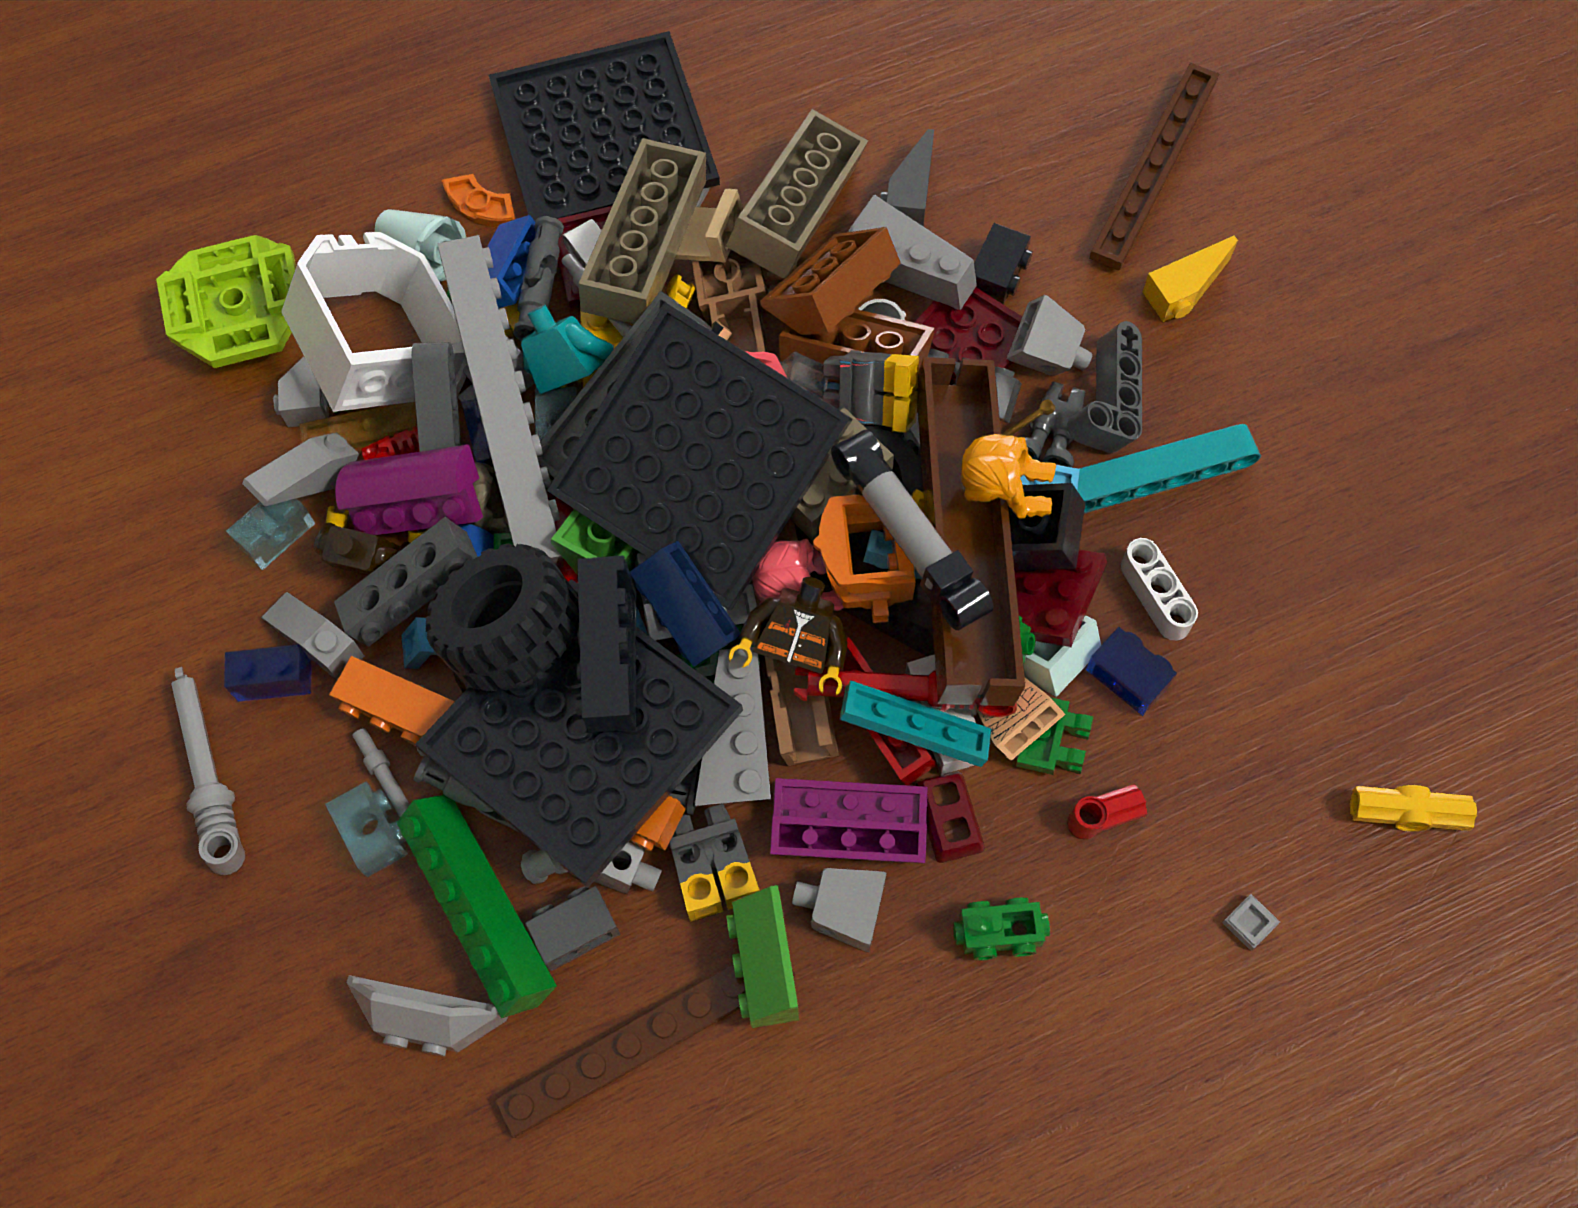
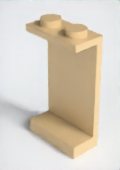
(711, 230)

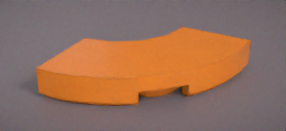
(478, 203)

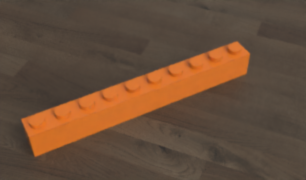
(414, 709)

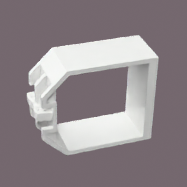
(348, 270)

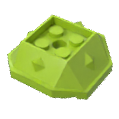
(228, 300)

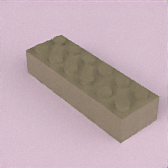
(796, 194)
(643, 231)

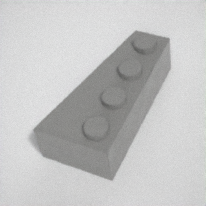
(927, 261)
(737, 762)

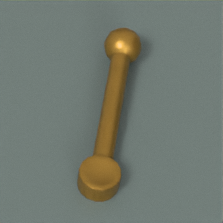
(1046, 407)

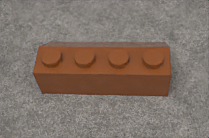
(833, 281)
(860, 332)

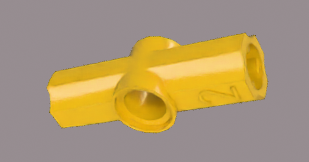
(1413, 808)

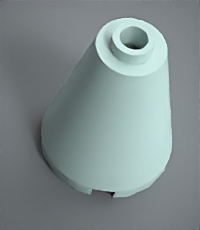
(421, 233)

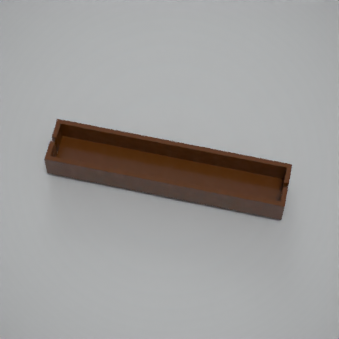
(987, 654)

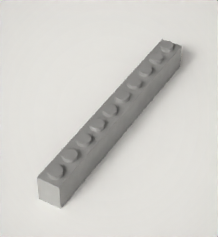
(498, 395)

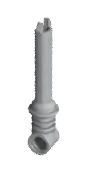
(209, 800)

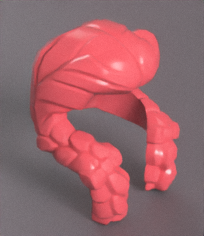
(786, 567)

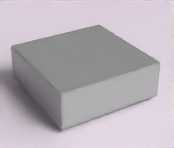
(1251, 922)

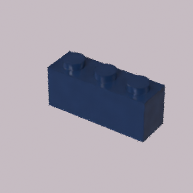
(684, 603)

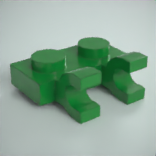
(1046, 750)

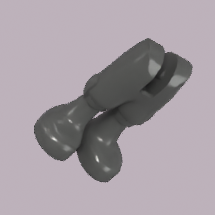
(1055, 424)

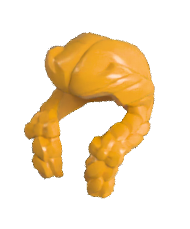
(994, 470)

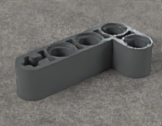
(435, 396)
(1117, 412)

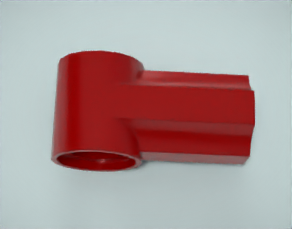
(1108, 810)

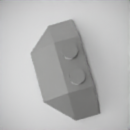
(422, 1016)

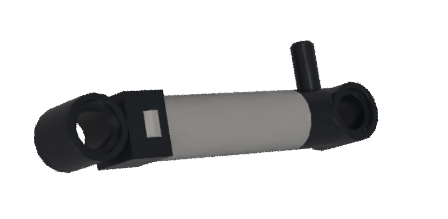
(943, 573)

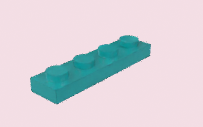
(915, 723)

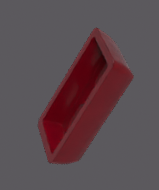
(938, 815)

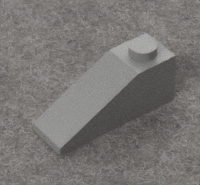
(302, 471)
(314, 633)

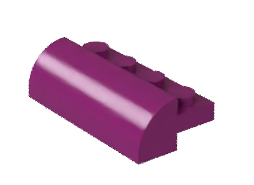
(410, 490)
(849, 820)

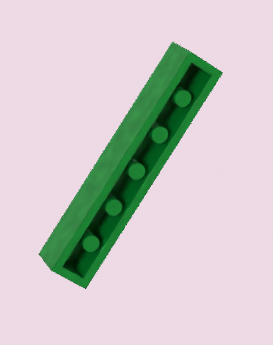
(476, 905)

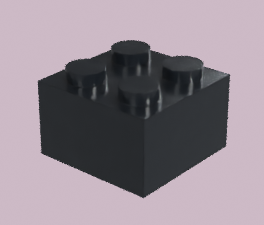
(1049, 539)

